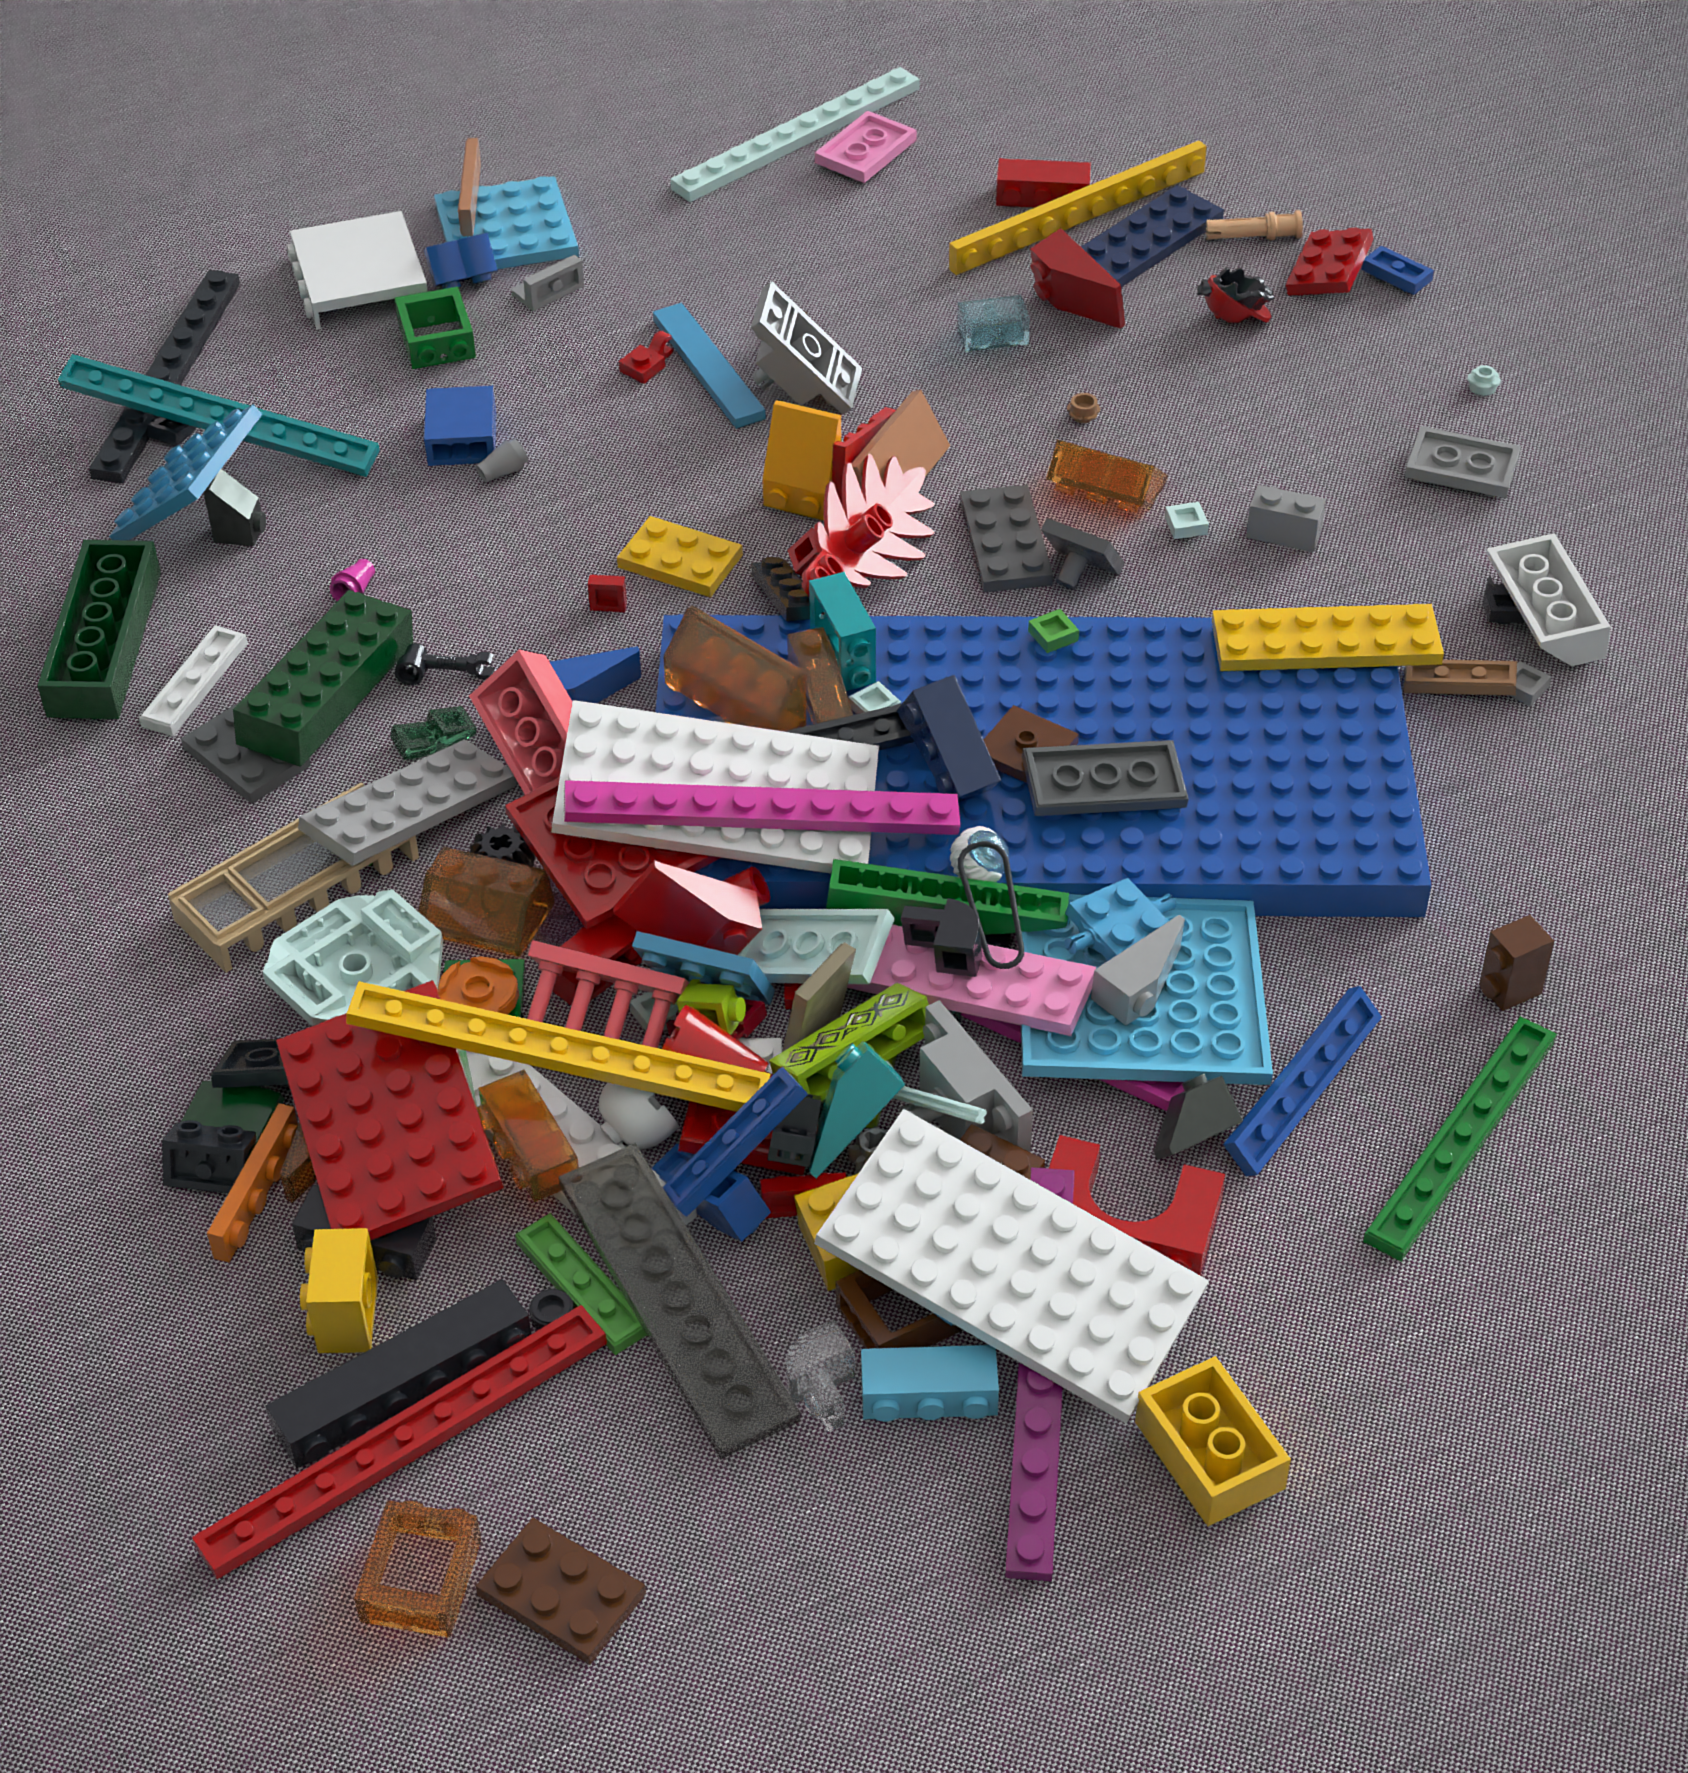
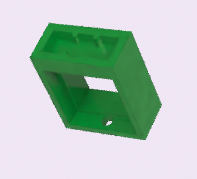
(434, 309)

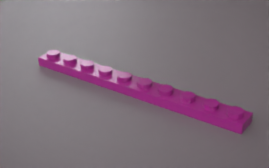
(1036, 1449)

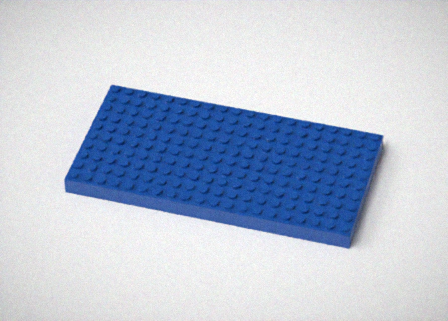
(1287, 772)

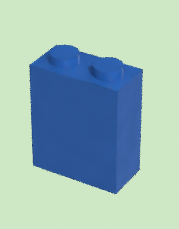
(459, 425)

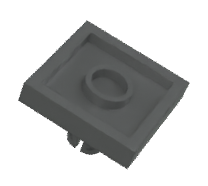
(1080, 550)

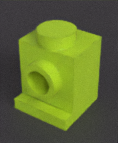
(715, 1002)

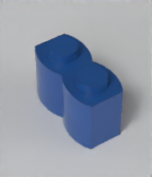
(461, 261)

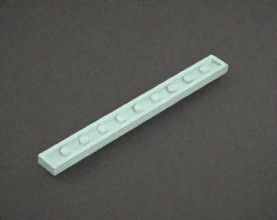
(794, 134)

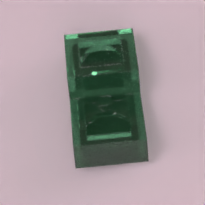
(438, 732)

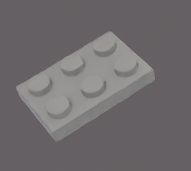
(1463, 462)

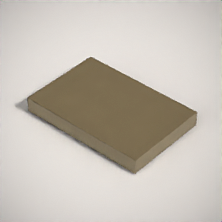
(820, 996)

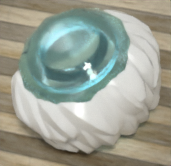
(981, 862)

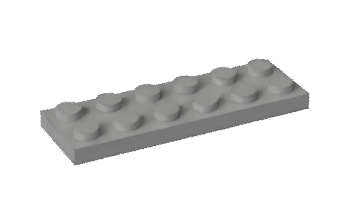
(407, 802)

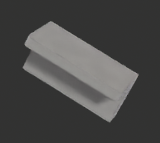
(550, 283)

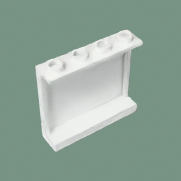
(354, 263)

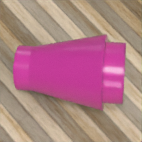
(352, 578)

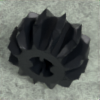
(503, 845)

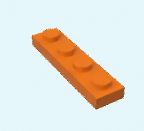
(252, 1185)

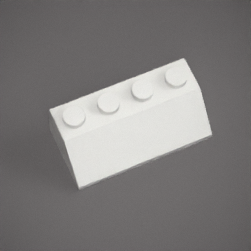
(1552, 599)

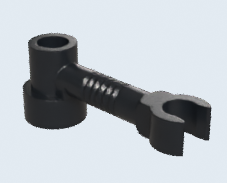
(416, 661)

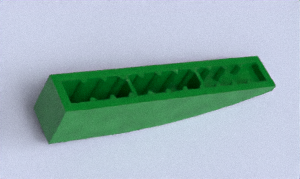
(883, 887)

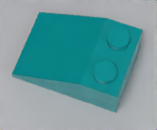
(855, 1096)

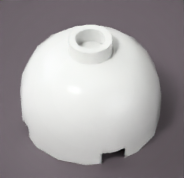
(634, 1117)

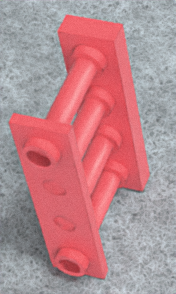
(589, 972)

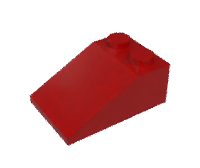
(1075, 281)
(691, 909)

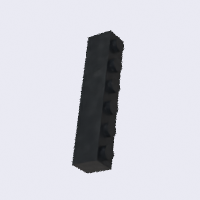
(396, 1373)

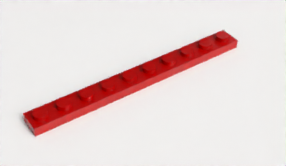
(397, 1442)

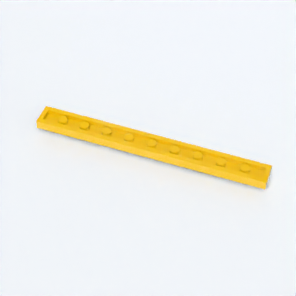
(1076, 207)
(553, 1047)

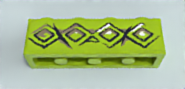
(884, 1022)

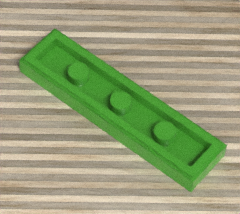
(580, 1277)

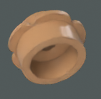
(1083, 407)

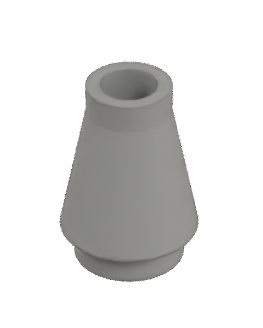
(502, 461)

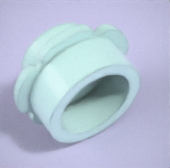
(1483, 380)

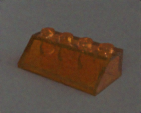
(734, 675)

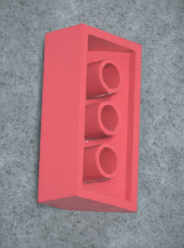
(526, 717)

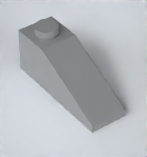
(1134, 978)

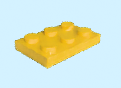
(680, 556)

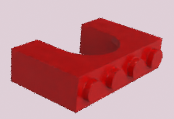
(1179, 1232)

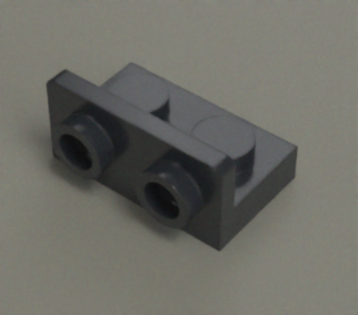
(205, 1156)

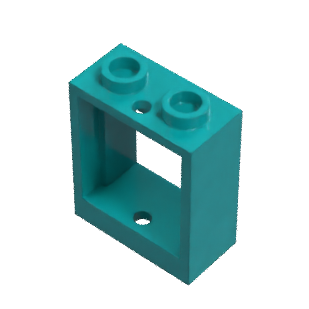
(846, 627)

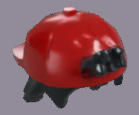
(1236, 296)

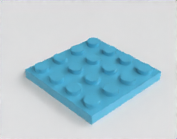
(521, 218)

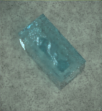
(993, 323)

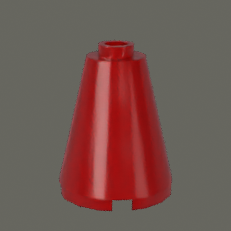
(706, 1040)

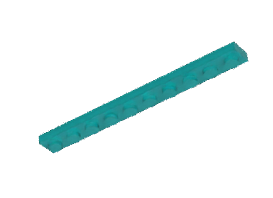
(203, 409)

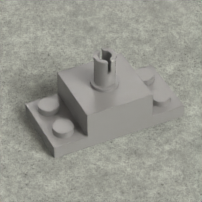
(800, 354)
(962, 1072)

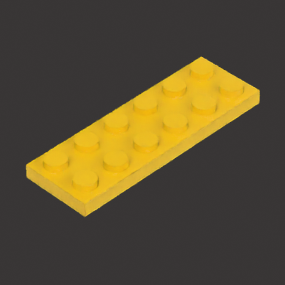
(1327, 637)

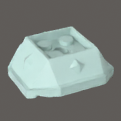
(352, 941)

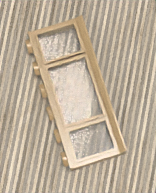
(266, 886)

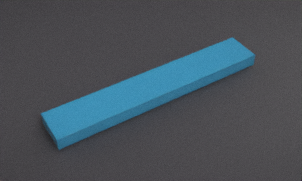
(709, 366)

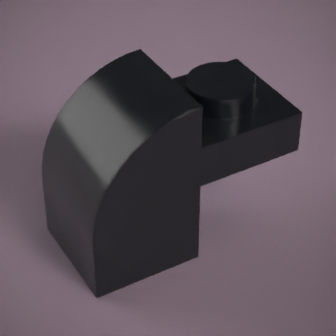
(951, 933)
(795, 1135)

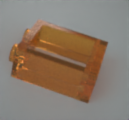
(410, 1608)

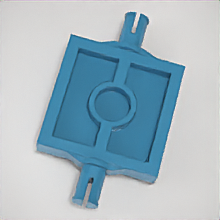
(1115, 918)

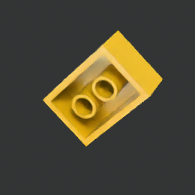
(1212, 1441)

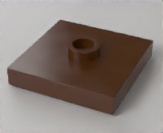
(1023, 730)

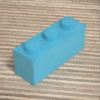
(929, 1382)

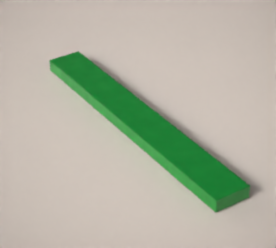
(1459, 1139)

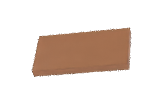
(909, 435)

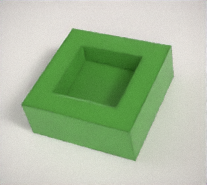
(1053, 630)

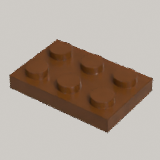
(561, 1590)

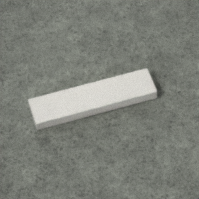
(193, 680)

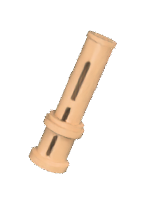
(1269, 226)

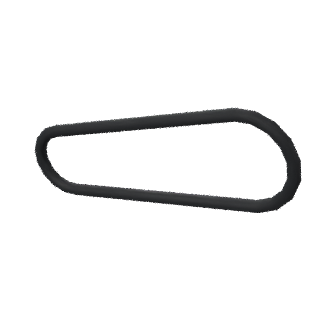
(964, 852)

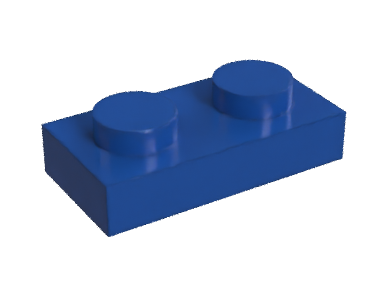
(1397, 270)

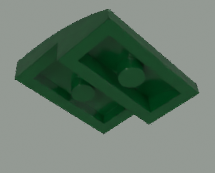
(238, 1106)

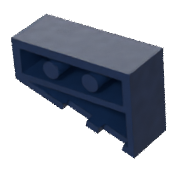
(949, 739)

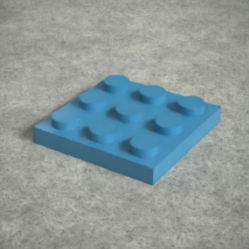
(704, 964)

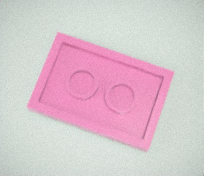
(865, 146)

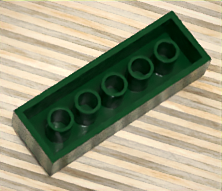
(99, 630)
(323, 678)

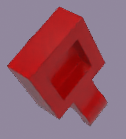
(646, 362)

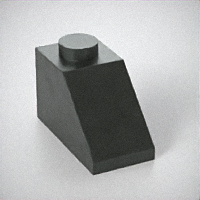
(233, 511)
(1196, 1115)

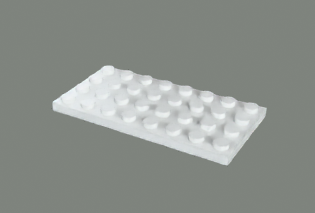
(671, 749)
(1013, 1264)

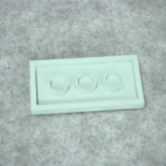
(801, 939)

